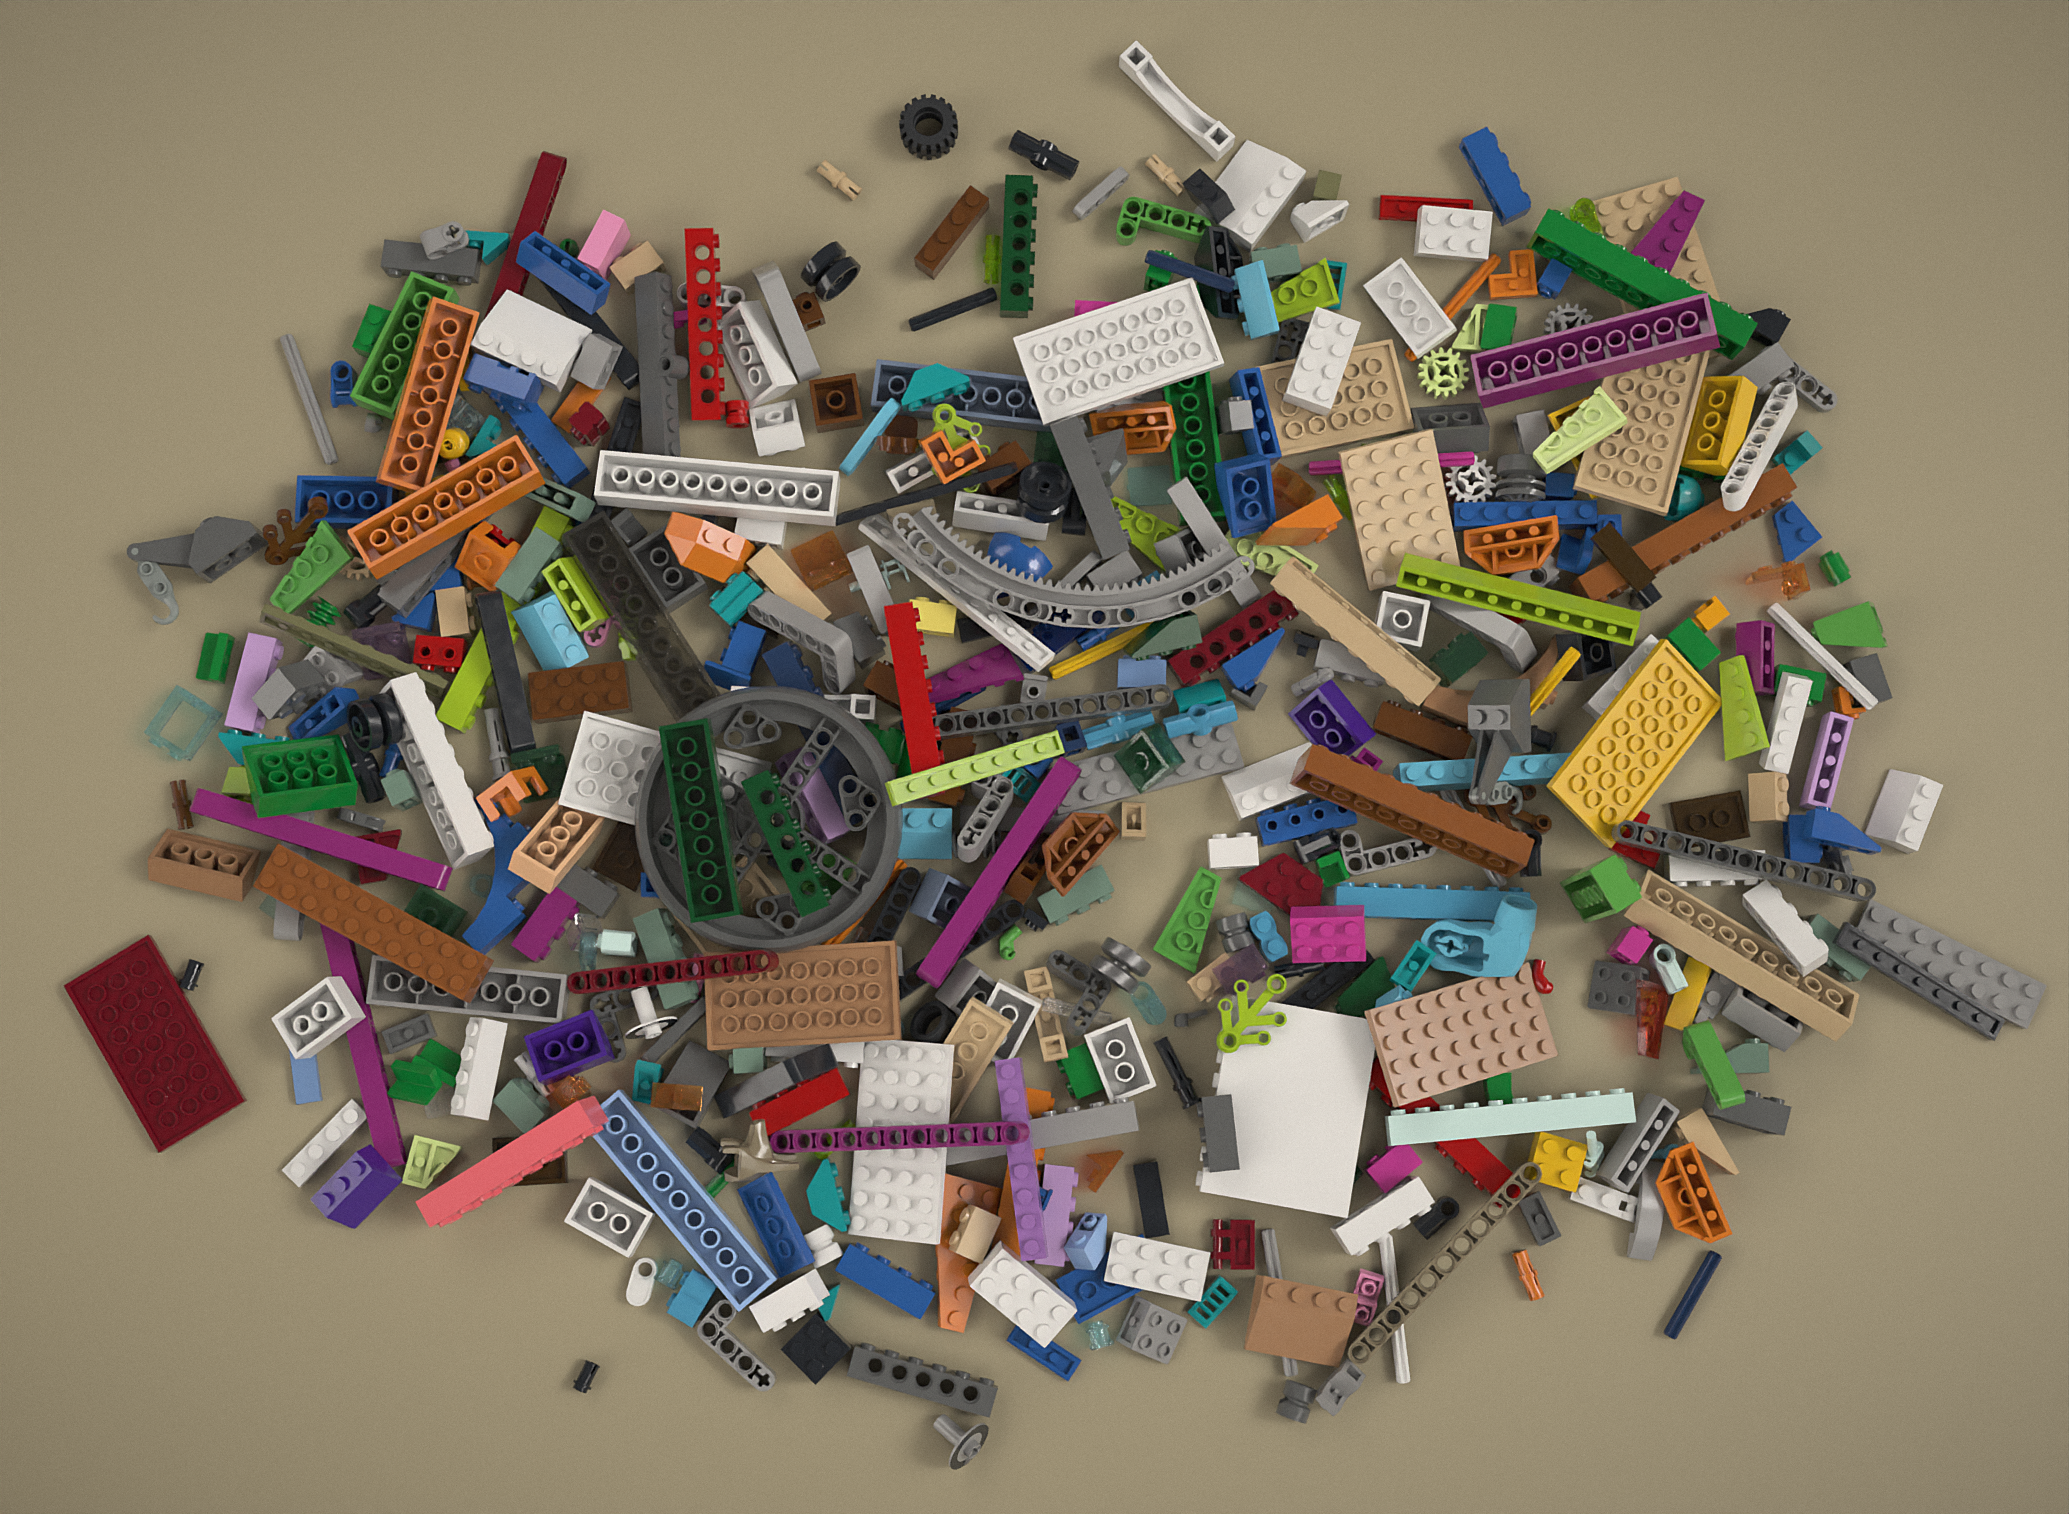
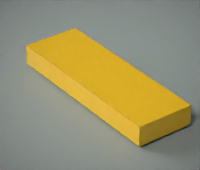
(1687, 1000)

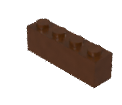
(952, 232)
(1420, 732)
(954, 750)

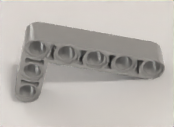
(787, 320)
(811, 632)
(1508, 636)

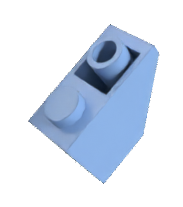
(1088, 1241)

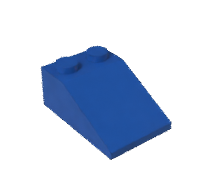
(1246, 494)

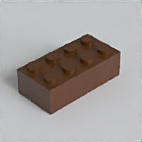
(570, 691)

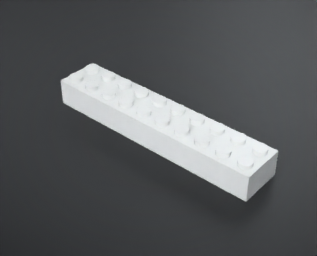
(717, 488)

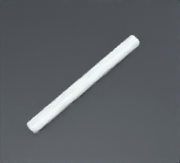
(1822, 656)
(1391, 1291)

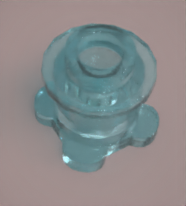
(670, 1273)
(1099, 1335)

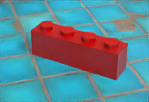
(801, 1102)

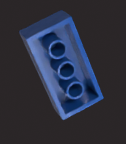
(348, 498)

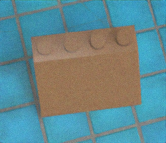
(1300, 1321)

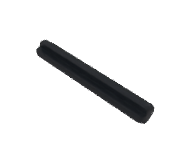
(952, 309)

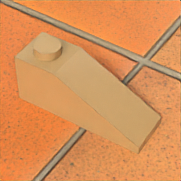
(1698, 1128)

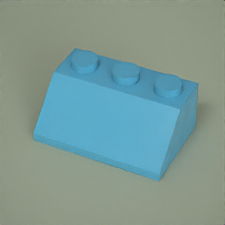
(1255, 301)
(550, 632)
(926, 833)

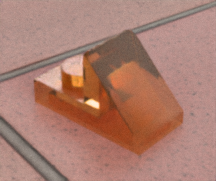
(676, 1096)
(1107, 1161)

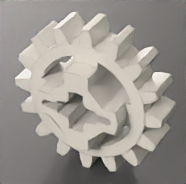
(1479, 482)

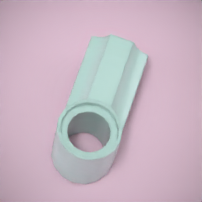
(1668, 971)

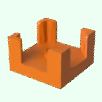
(483, 558)
(509, 791)

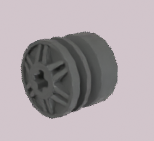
(1520, 479)

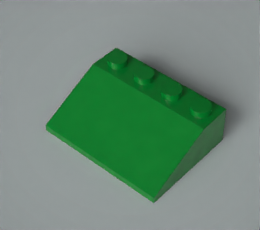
(299, 775)

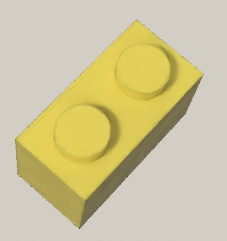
(936, 617)

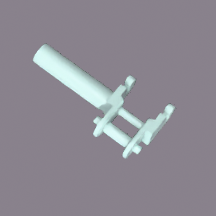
(854, 586)
(1594, 1154)

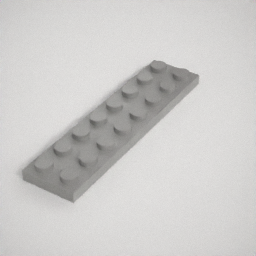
(1106, 782)
(1963, 968)

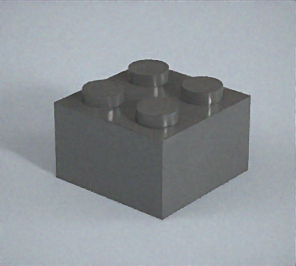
(289, 690)

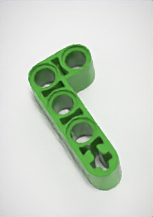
(1164, 225)
(1704, 1046)

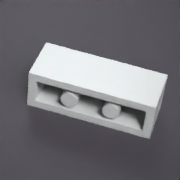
(790, 1301)

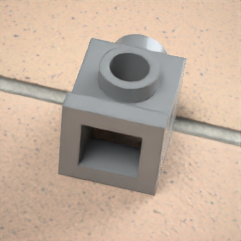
(1033, 681)

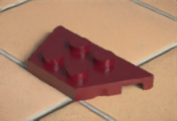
(1284, 883)

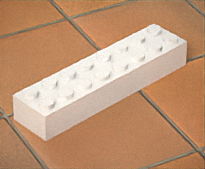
(438, 774)

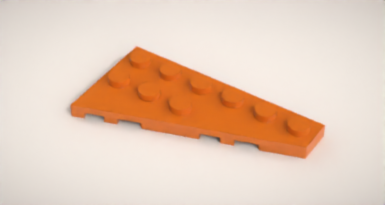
(953, 1269)

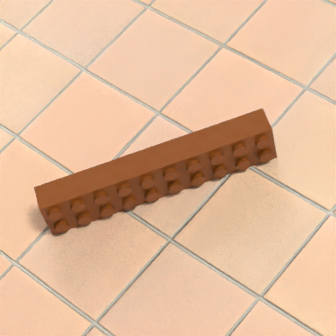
(1688, 535)
(1412, 811)
(373, 923)

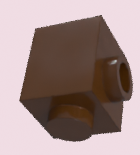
(809, 310)

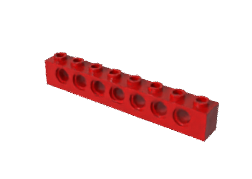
(695, 239)

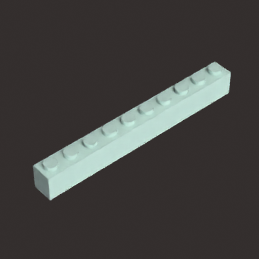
(1510, 1118)

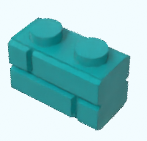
(734, 599)

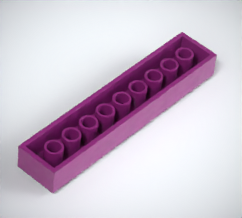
(1595, 350)

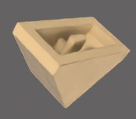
(1133, 821)

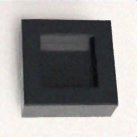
(1034, 921)

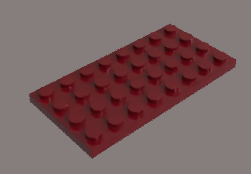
(155, 1043)

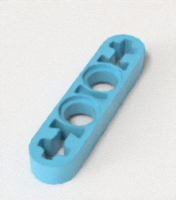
(869, 437)

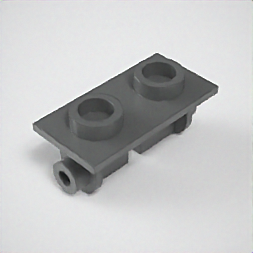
(1835, 860)

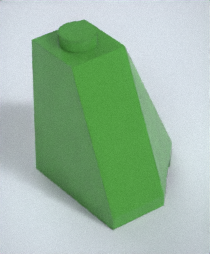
(1851, 627)

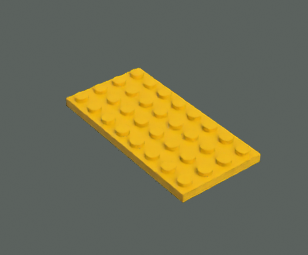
(1635, 742)

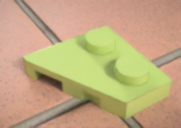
(1471, 333)
(427, 1160)

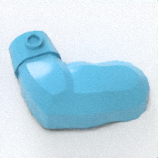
(1482, 946)

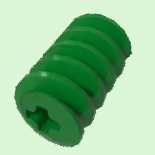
(322, 615)

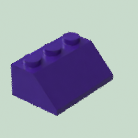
(1332, 720)
(568, 1048)
(357, 1188)

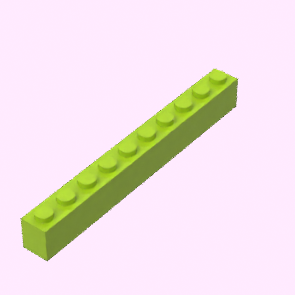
(1519, 599)
(475, 674)

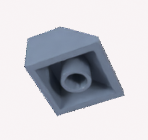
(938, 898)

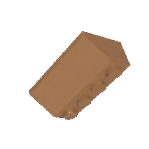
(203, 865)

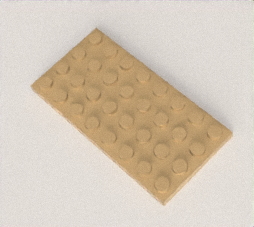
(1630, 217)
(1644, 456)

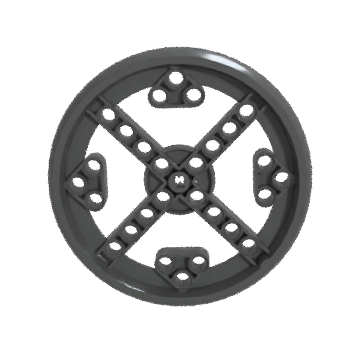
(882, 821)

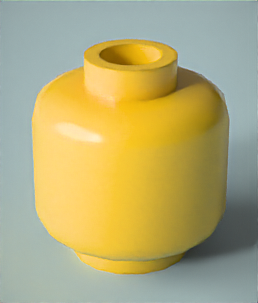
(454, 443)

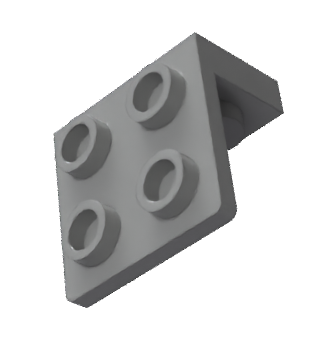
(334, 669)
(1151, 1330)

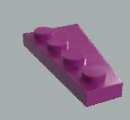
(1666, 238)
(980, 671)

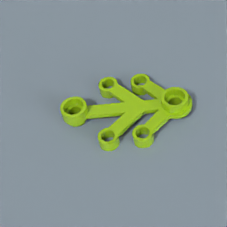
(954, 439)
(1248, 1017)

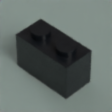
(1208, 196)

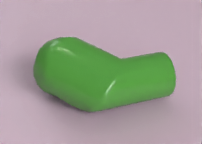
(1006, 943)

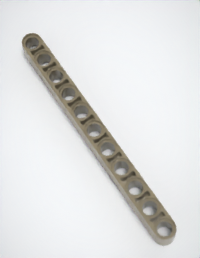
(1441, 1274)

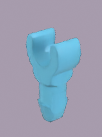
(1663, 1153)

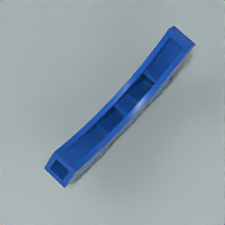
(500, 912)

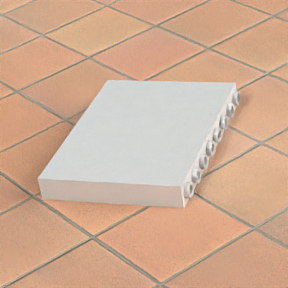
(1295, 1109)

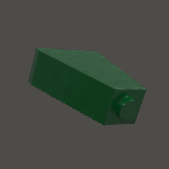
(1364, 990)

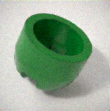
(573, 247)

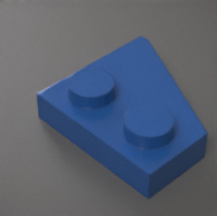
(1794, 531)

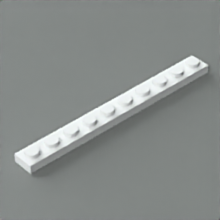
(985, 615)

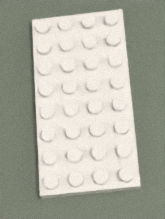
(1118, 351)
(612, 760)
(901, 1190)

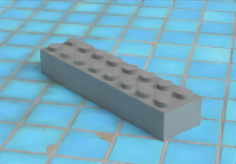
(500, 995)

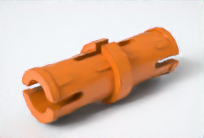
(1528, 1275)

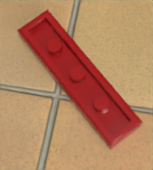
(1406, 207)

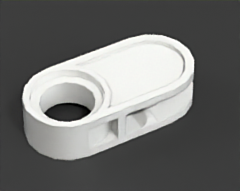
(640, 1286)

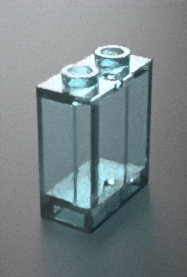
(166, 712)

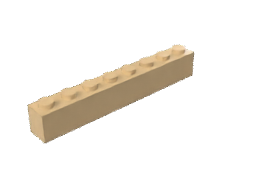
(1355, 631)

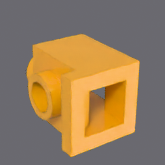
(1710, 615)

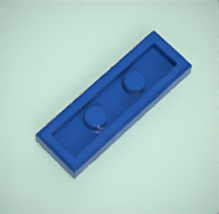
(1052, 1356)

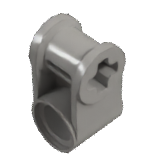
(442, 241)

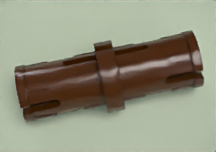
(181, 804)

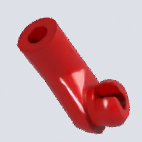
(1540, 981)

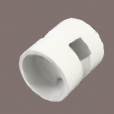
(822, 1246)

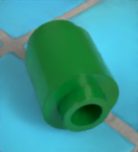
(1834, 568)

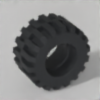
(928, 109)

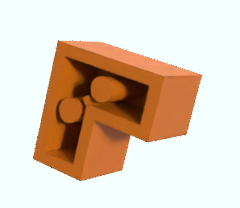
(950, 462)

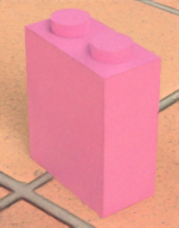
(604, 244)

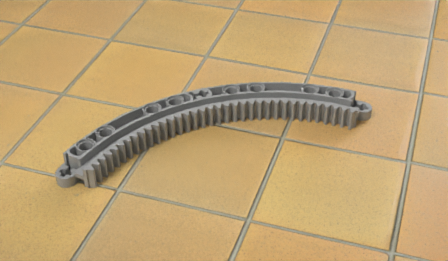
(1148, 601)

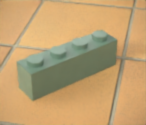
(664, 944)

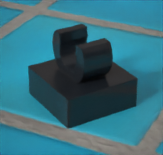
(1305, 641)

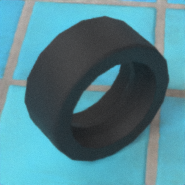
(926, 1015)

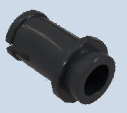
(191, 975)
(586, 1377)

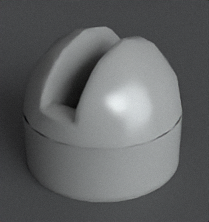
(371, 421)

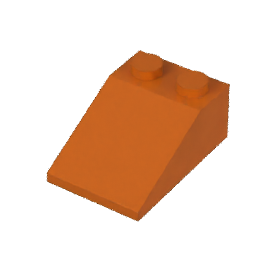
(1304, 525)

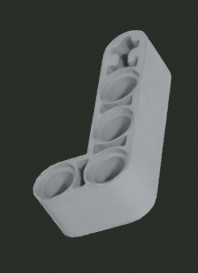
(982, 818)
(1387, 852)
(740, 1348)

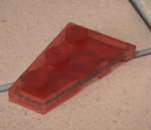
(1651, 1014)

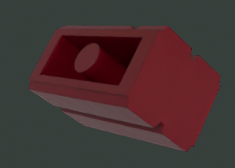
(588, 424)

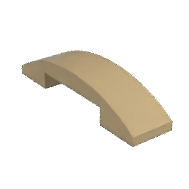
(1047, 1023)

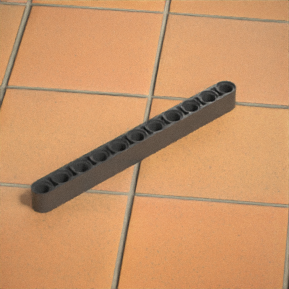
(1052, 706)
(1755, 860)

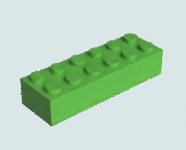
(388, 364)
(1601, 889)

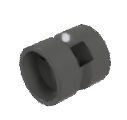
(1235, 932)
(1296, 1401)

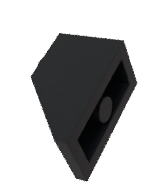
(1770, 326)

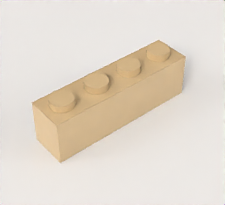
(784, 582)

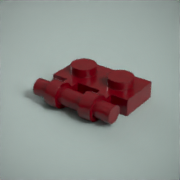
(1241, 1244)

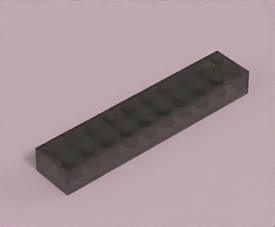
(639, 615)

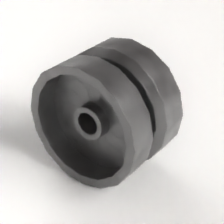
(1120, 965)

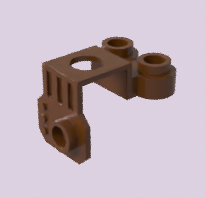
(900, 436)

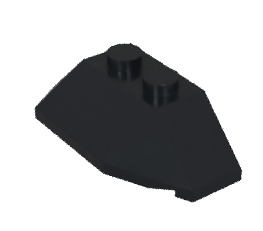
(1219, 255)

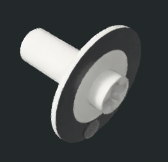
(650, 1025)

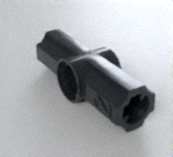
(1044, 155)
(365, 771)

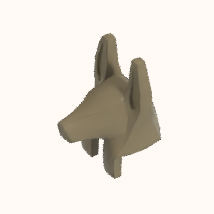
(755, 1155)

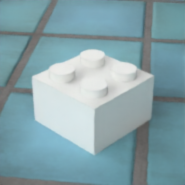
(1403, 618)

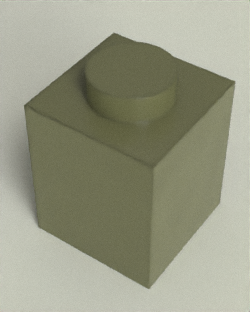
(1326, 186)

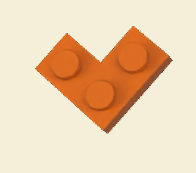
(1519, 282)

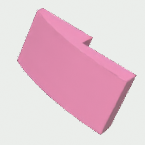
(1368, 1290)

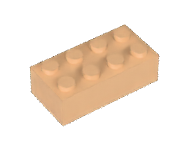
(555, 846)

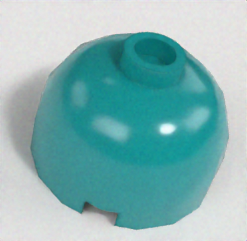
(1686, 498)

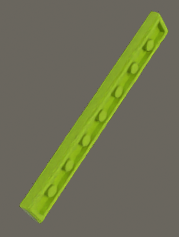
(974, 768)

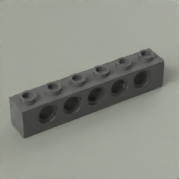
(980, 1405)

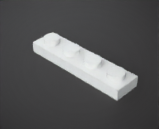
(326, 1143)

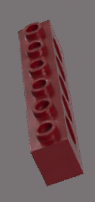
(1180, 663)

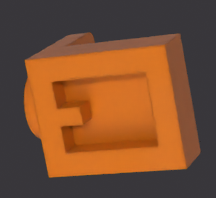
(1842, 703)

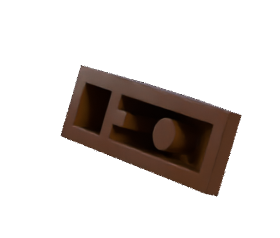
(1028, 873)

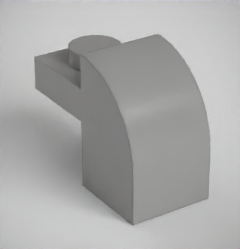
(1339, 1387)

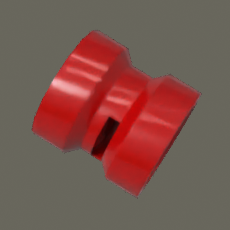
(737, 414)

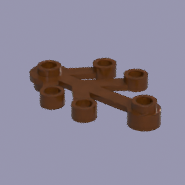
(279, 553)
(1505, 809)

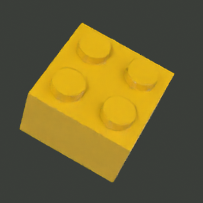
(1559, 1161)

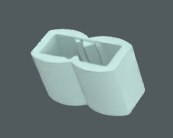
(618, 943)

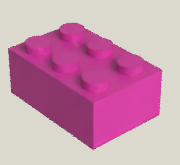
(1328, 933)

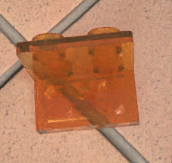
(821, 561)
(1794, 576)

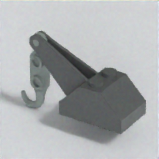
(210, 552)
(1500, 725)

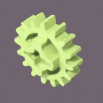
(1449, 379)

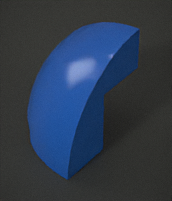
(1015, 554)

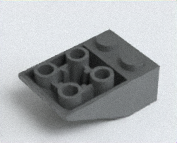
(697, 1068)

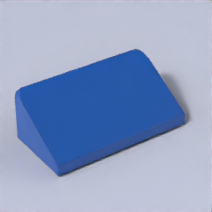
(726, 677)

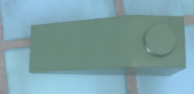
(1746, 1058)

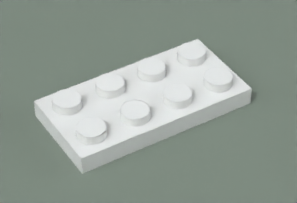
(1409, 308)
(1156, 1266)

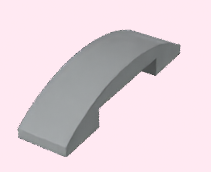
(1648, 1216)

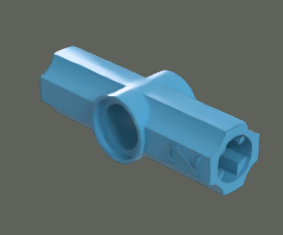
(1200, 719)
(1117, 729)

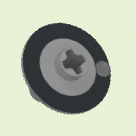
(966, 1443)

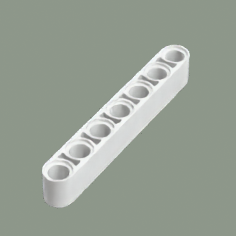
(1759, 446)

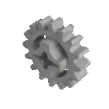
(1562, 322)

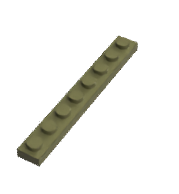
(347, 648)

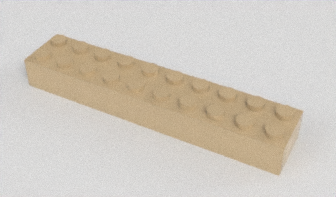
(1742, 956)

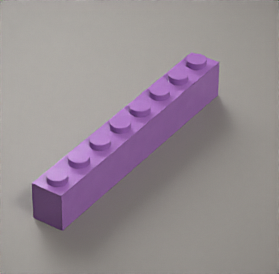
(1022, 1161)

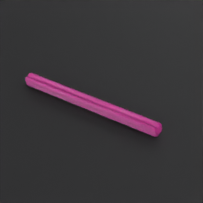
(1445, 460)

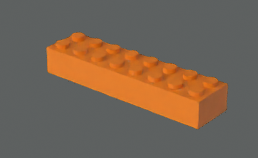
(427, 396)
(446, 507)

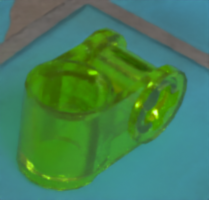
(1589, 219)

